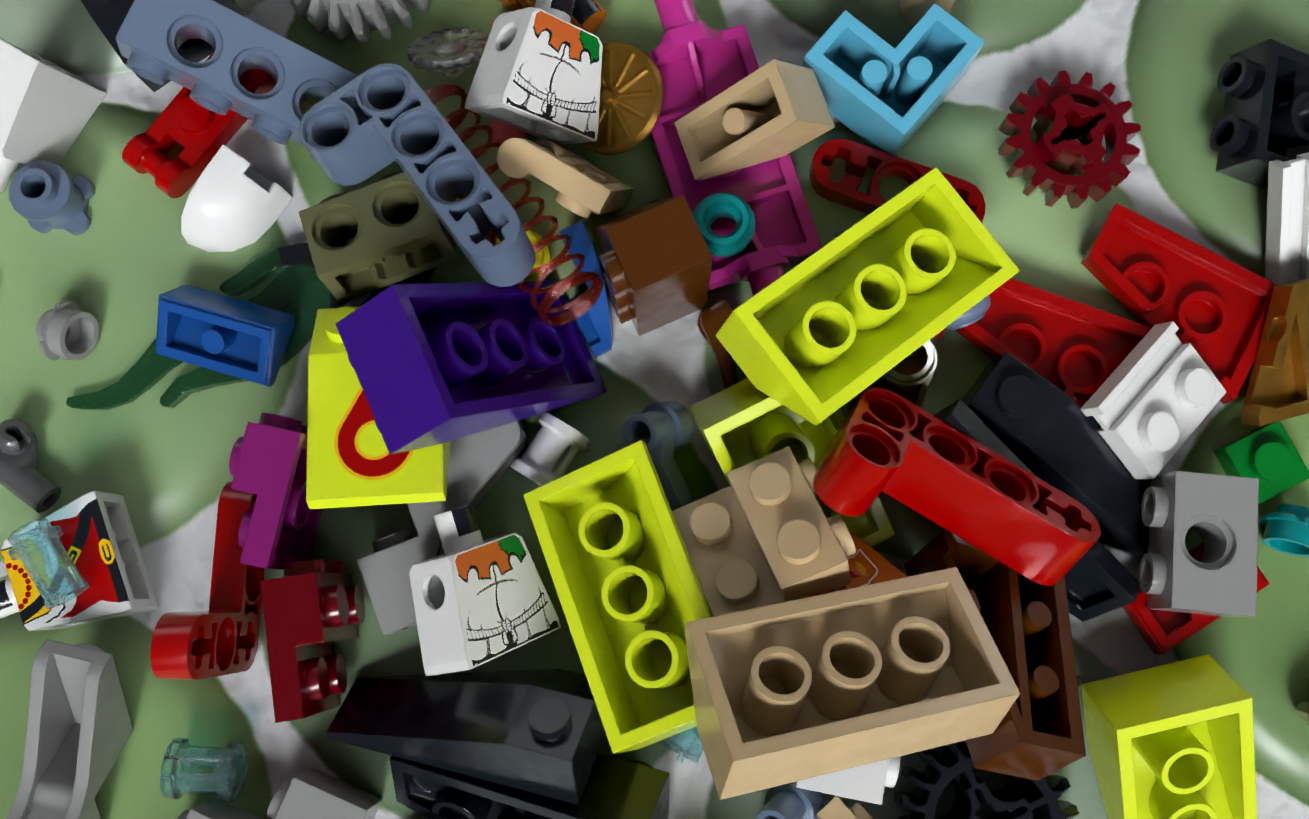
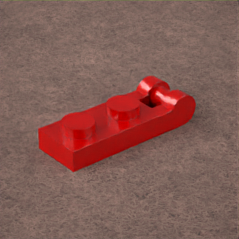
(194, 129)

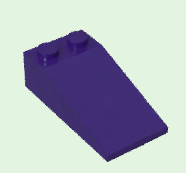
(463, 360)

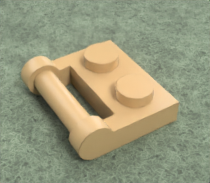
(579, 183)

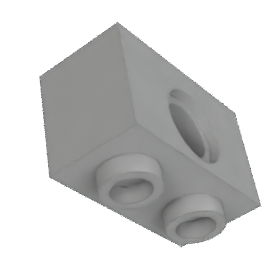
(1227, 520)

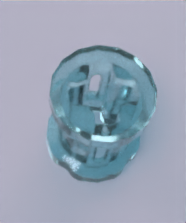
(183, 759)

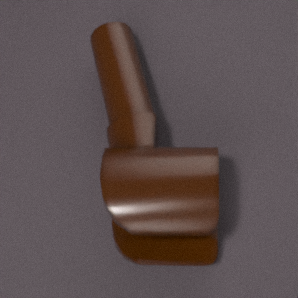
(709, 324)

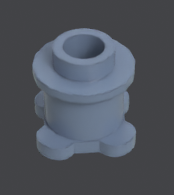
(51, 198)

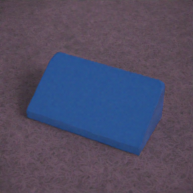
(223, 333)

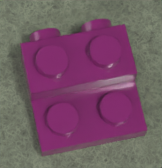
(274, 467)

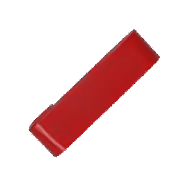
(954, 483)

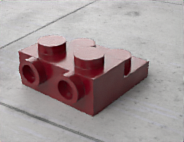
(302, 621)

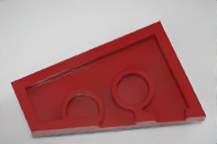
(1176, 280)
(1055, 337)

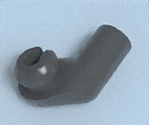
(20, 466)

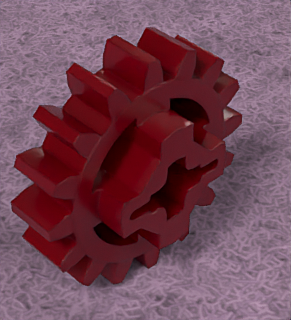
(1073, 165)

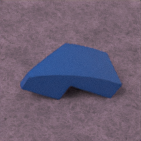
(597, 321)

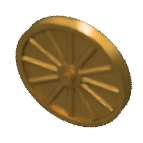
(628, 99)

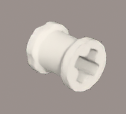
(550, 451)

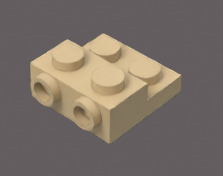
(765, 537)

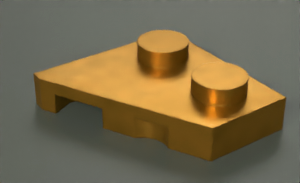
(1281, 366)

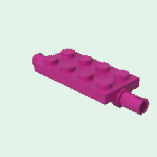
(693, 69)

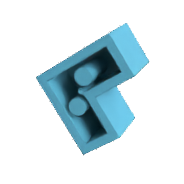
(890, 90)

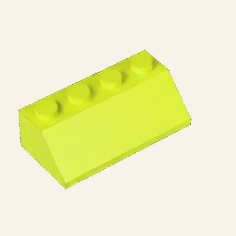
(866, 299)
(623, 592)

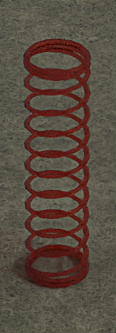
(592, 294)

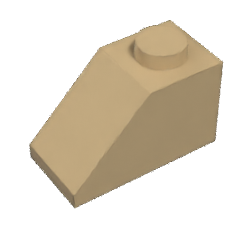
(755, 120)

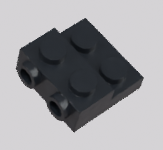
(1262, 111)

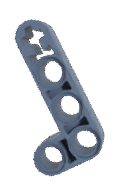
(391, 119)

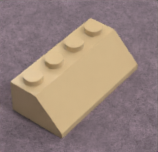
(843, 680)

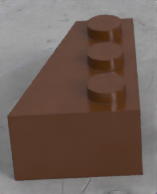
(654, 263)
(1036, 644)

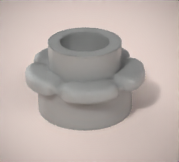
(67, 332)

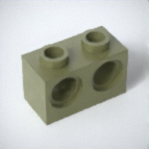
(382, 246)

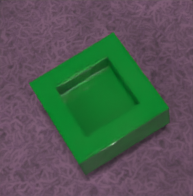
(1264, 455)

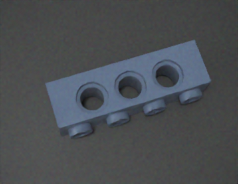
(159, 27)

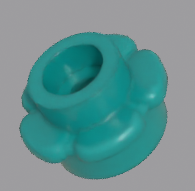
(1287, 530)

